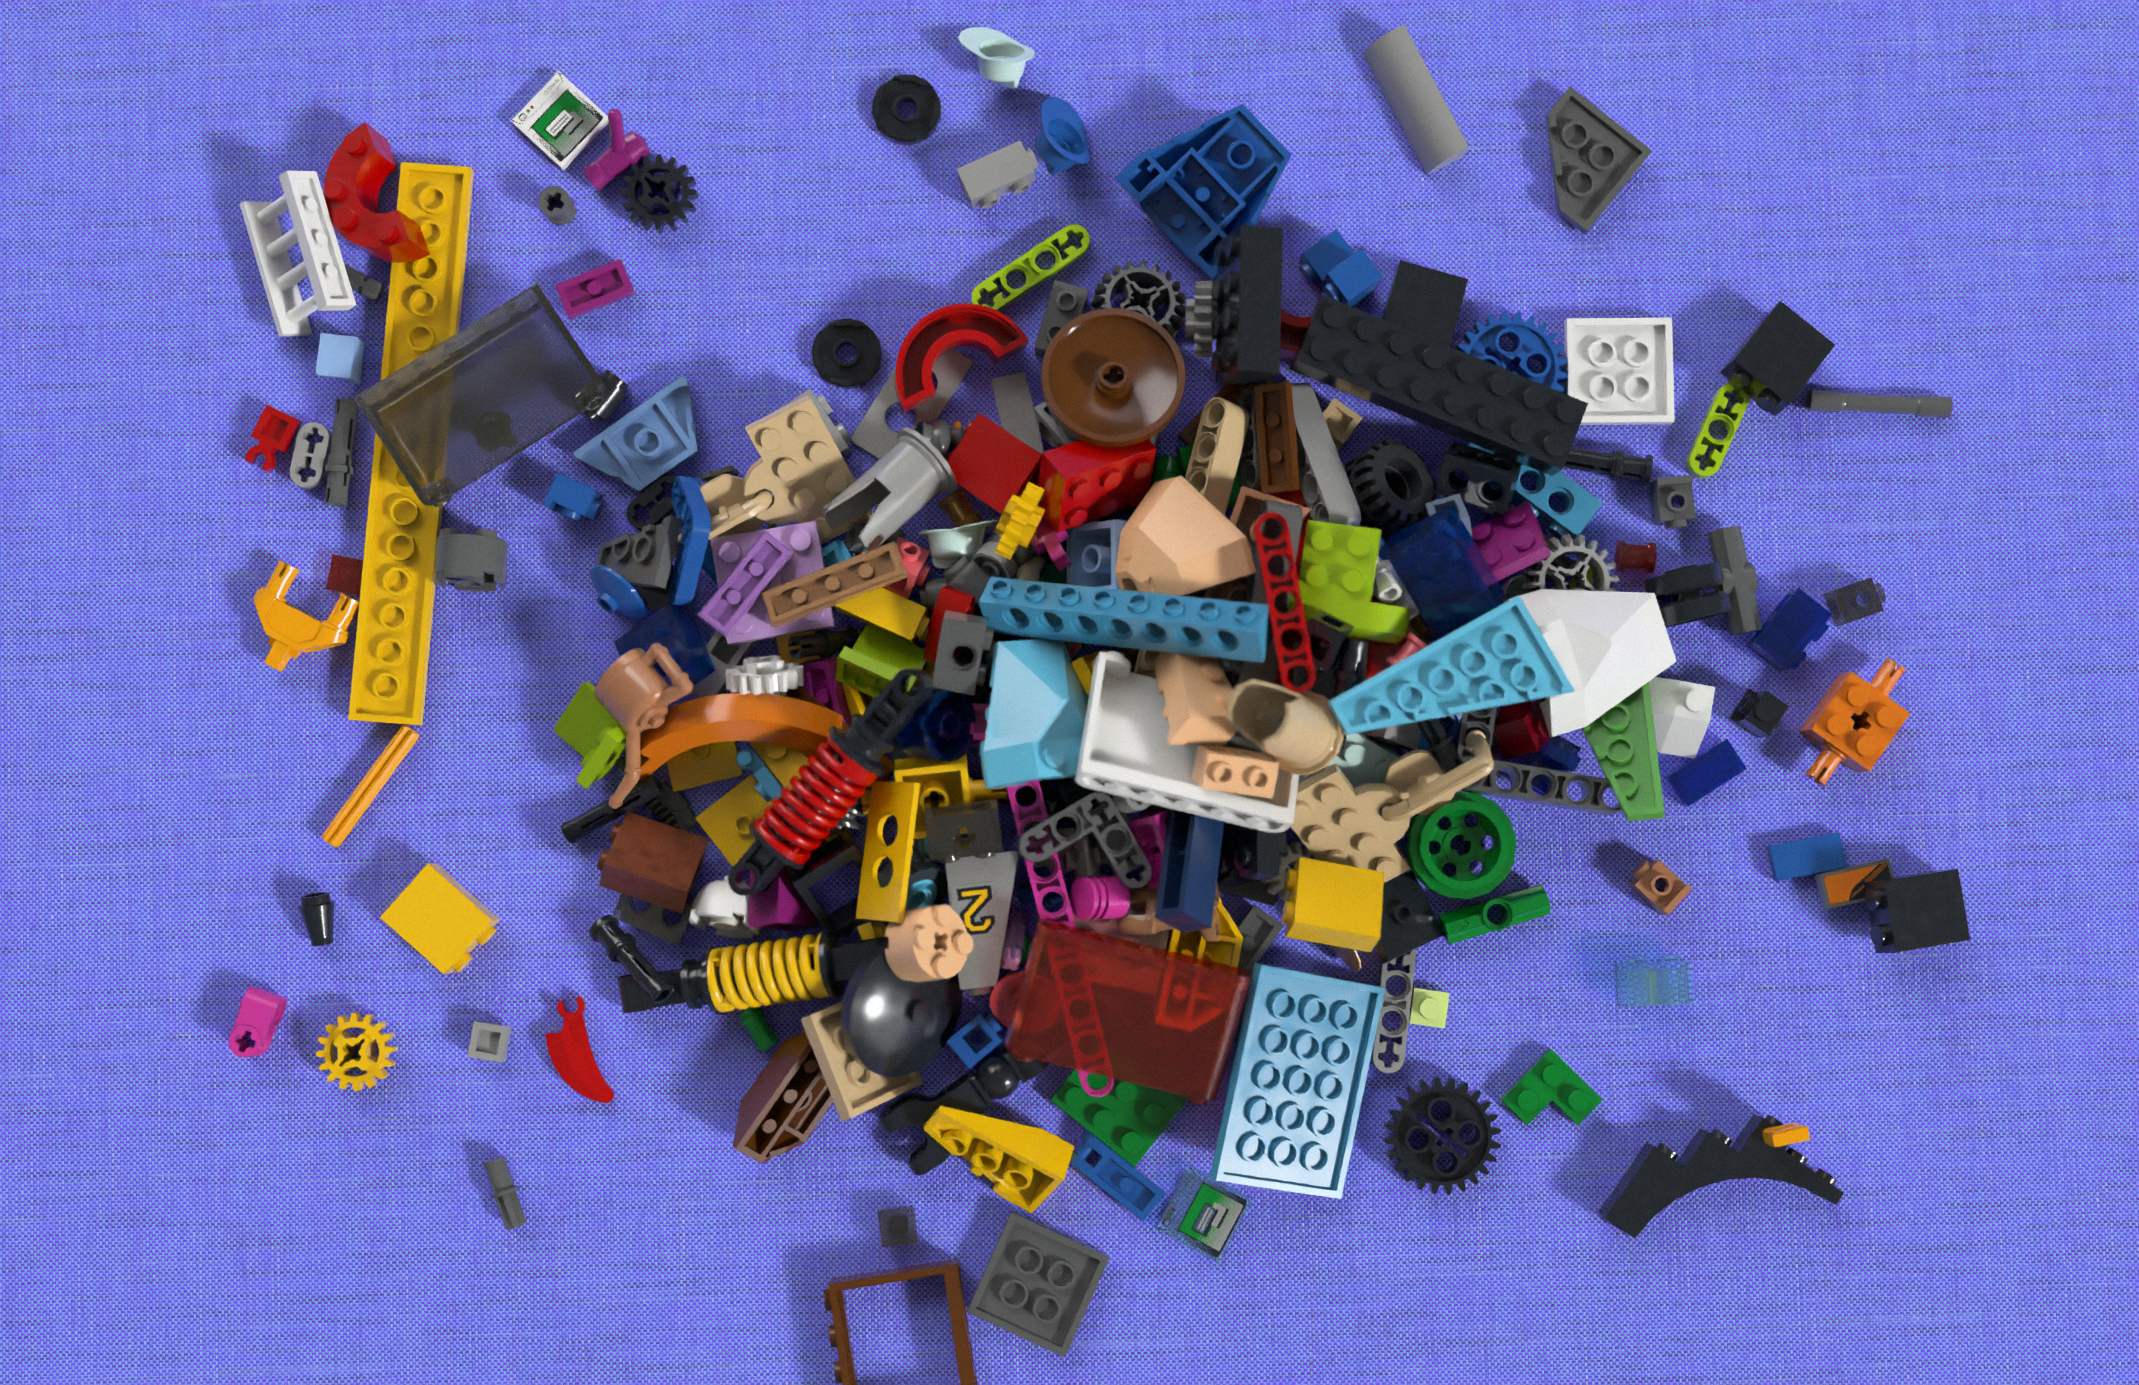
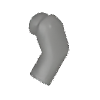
(1031, 569)

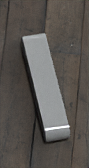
(1319, 464)

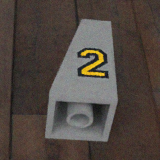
(982, 899)

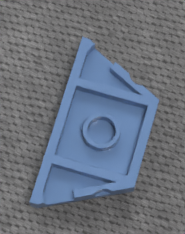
(647, 440)

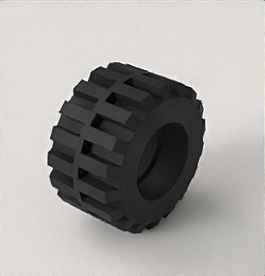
(1390, 486)

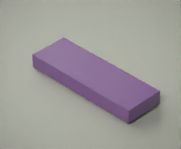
(745, 584)

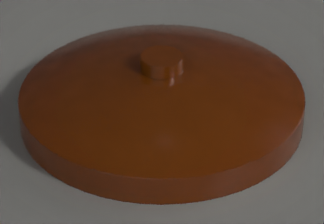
(1113, 377)

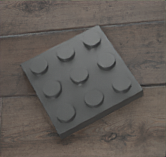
(1038, 1283)

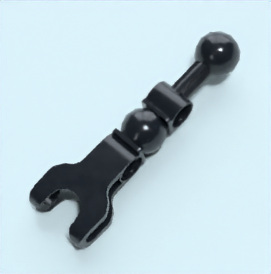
(973, 1092)

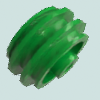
(1495, 861)

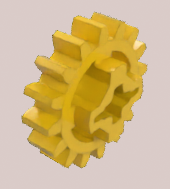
(1019, 520)
(346, 1040)

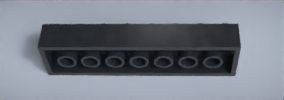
(1438, 386)

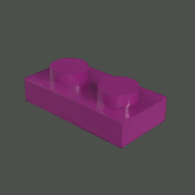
(595, 289)
(821, 684)

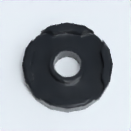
(912, 129)
(850, 374)

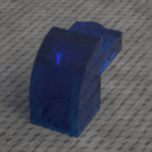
(1554, 755)

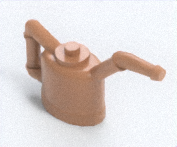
(639, 701)

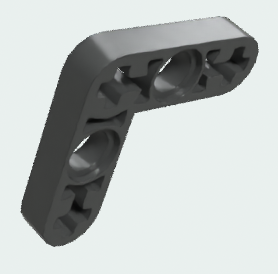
(1087, 824)

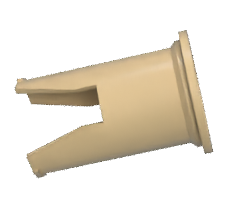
(1308, 733)

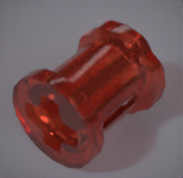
(1635, 556)

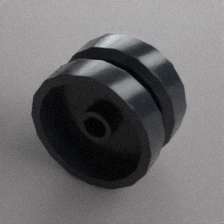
(1686, 590)

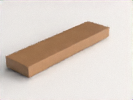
(834, 584)

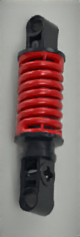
(828, 785)

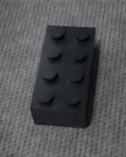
(1248, 305)

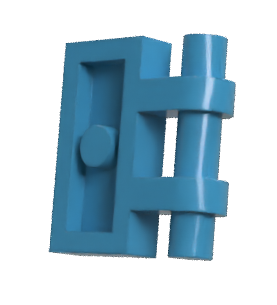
(768, 784)

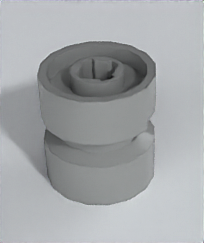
(997, 565)

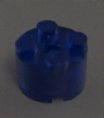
(939, 727)

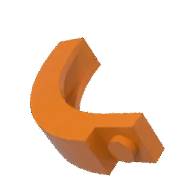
(737, 718)

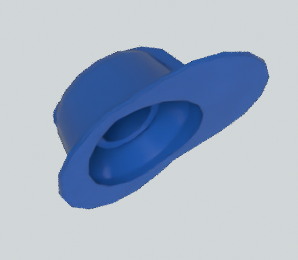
(1062, 136)

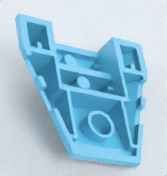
(1032, 714)

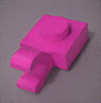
(1049, 540)

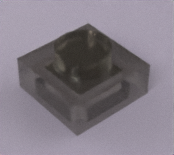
(898, 1226)

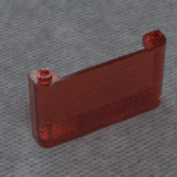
(1127, 1011)

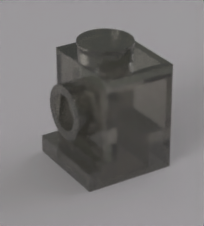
(1843, 601)

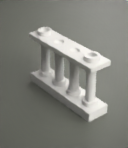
(318, 247)

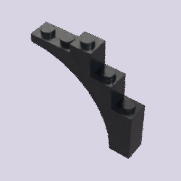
(1658, 1180)

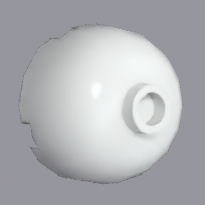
(723, 910)

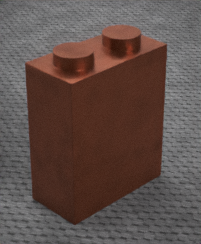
(652, 861)

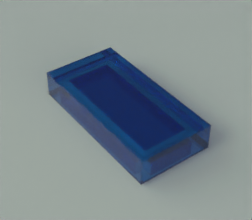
(1706, 773)

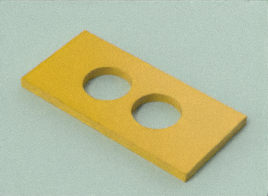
(887, 800)

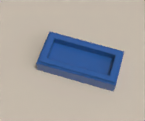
(1806, 856)

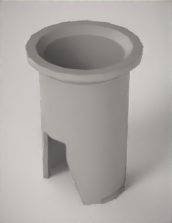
(899, 485)

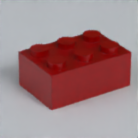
(1093, 481)

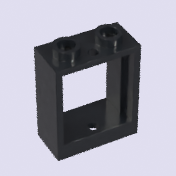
(835, 852)

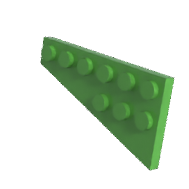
(1628, 755)

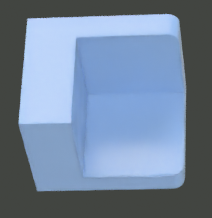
(340, 357)

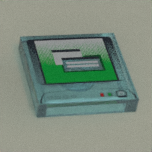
(1204, 1213)

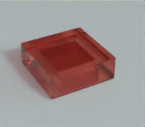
(345, 575)

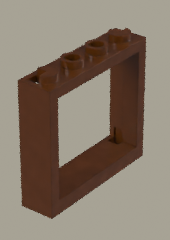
(840, 1332)

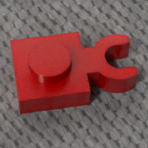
(275, 432)

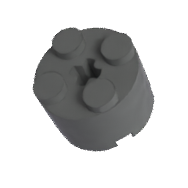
(470, 560)

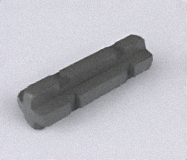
(360, 283)

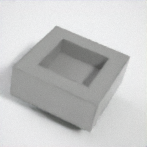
(489, 1041)

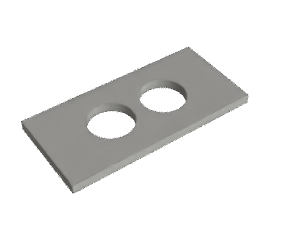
(873, 431)

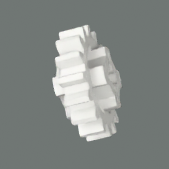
(764, 676)

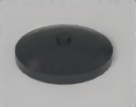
(895, 1022)

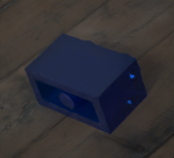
(1790, 630)

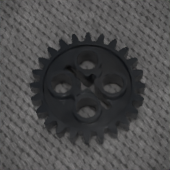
(1422, 1159)

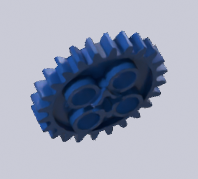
(1528, 342)

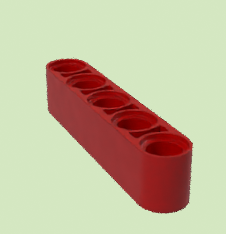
(1286, 583)

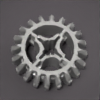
(1578, 569)

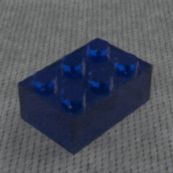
(1444, 572)

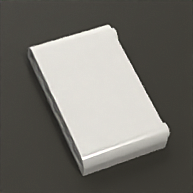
(1130, 757)

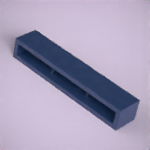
(1189, 871)

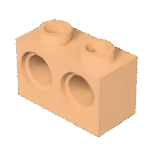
(1235, 770)

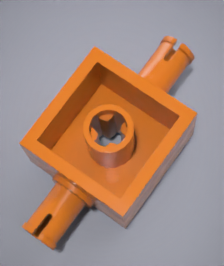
(1876, 717)

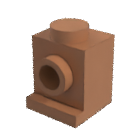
(1644, 886)

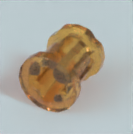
(959, 509)

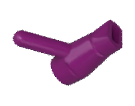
(620, 156)

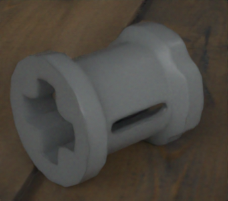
(557, 195)

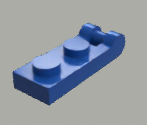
(1117, 1176)

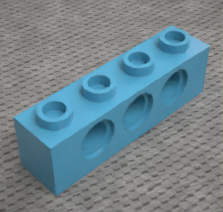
(1578, 503)

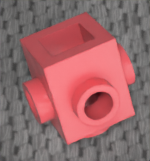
(915, 562)

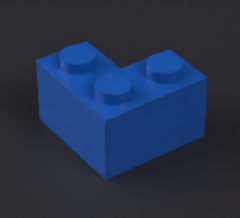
(1339, 270)

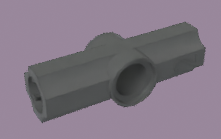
(1739, 580)

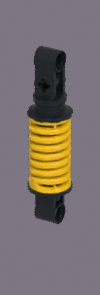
(757, 974)

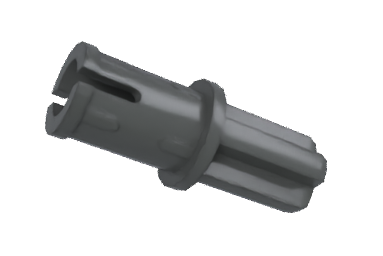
(505, 1193)

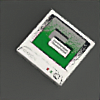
(561, 120)

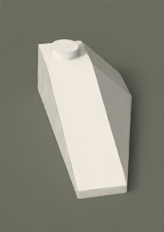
(1680, 715)

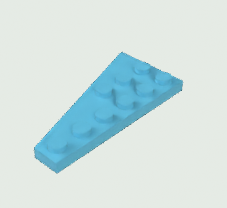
(1475, 668)

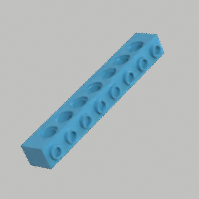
(1128, 619)

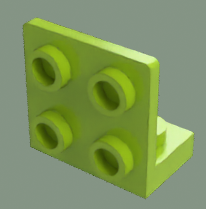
(877, 660)
(592, 733)

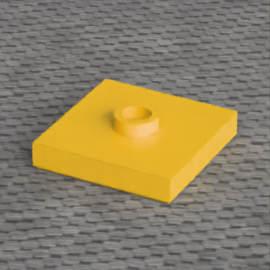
(704, 765)
(730, 817)

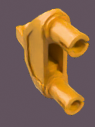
(294, 630)

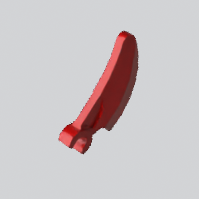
(574, 1056)

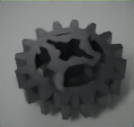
(651, 204)

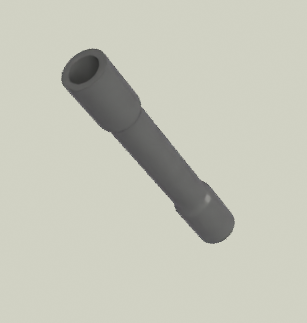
(1919, 405)

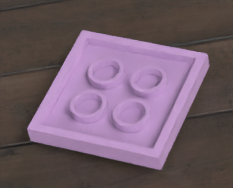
(805, 543)

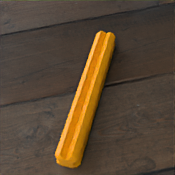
(370, 786)

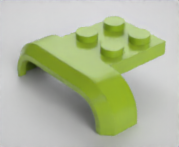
(1340, 579)

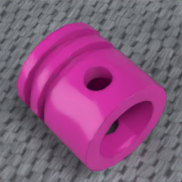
(1099, 898)

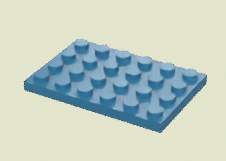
(1297, 1082)

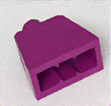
(779, 906)

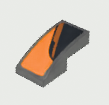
(1846, 884)

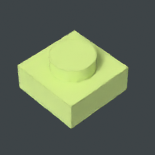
(1428, 1007)

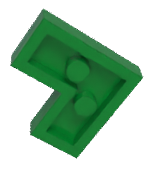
(1550, 1081)

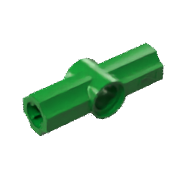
(1515, 909)

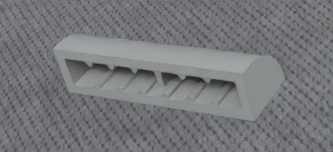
(1415, 100)

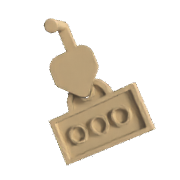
(795, 464)
(1366, 821)

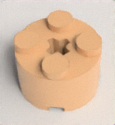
(928, 944)

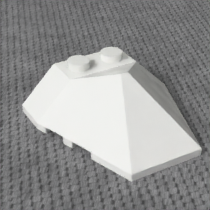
(1604, 645)

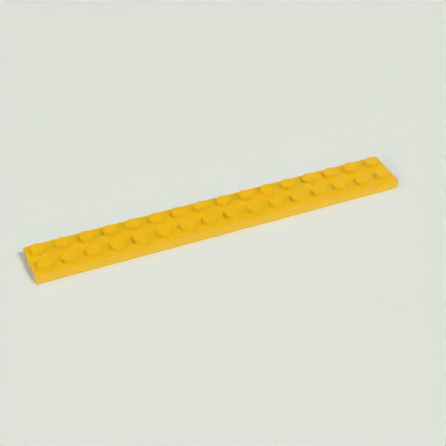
(400, 529)

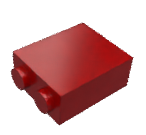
(993, 463)

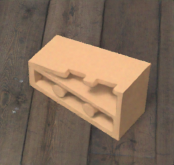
(1194, 699)

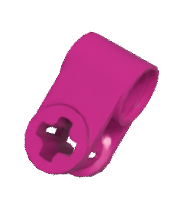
(258, 1017)

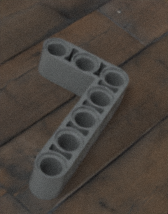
(1522, 775)

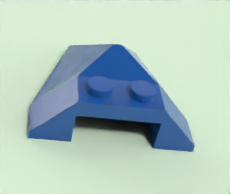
(1207, 182)

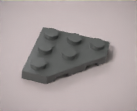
(1588, 158)

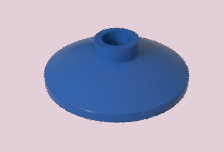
(617, 593)

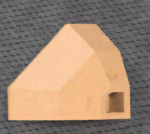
(1179, 543)

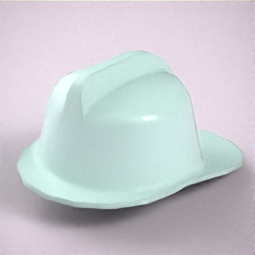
(997, 55)
(951, 544)

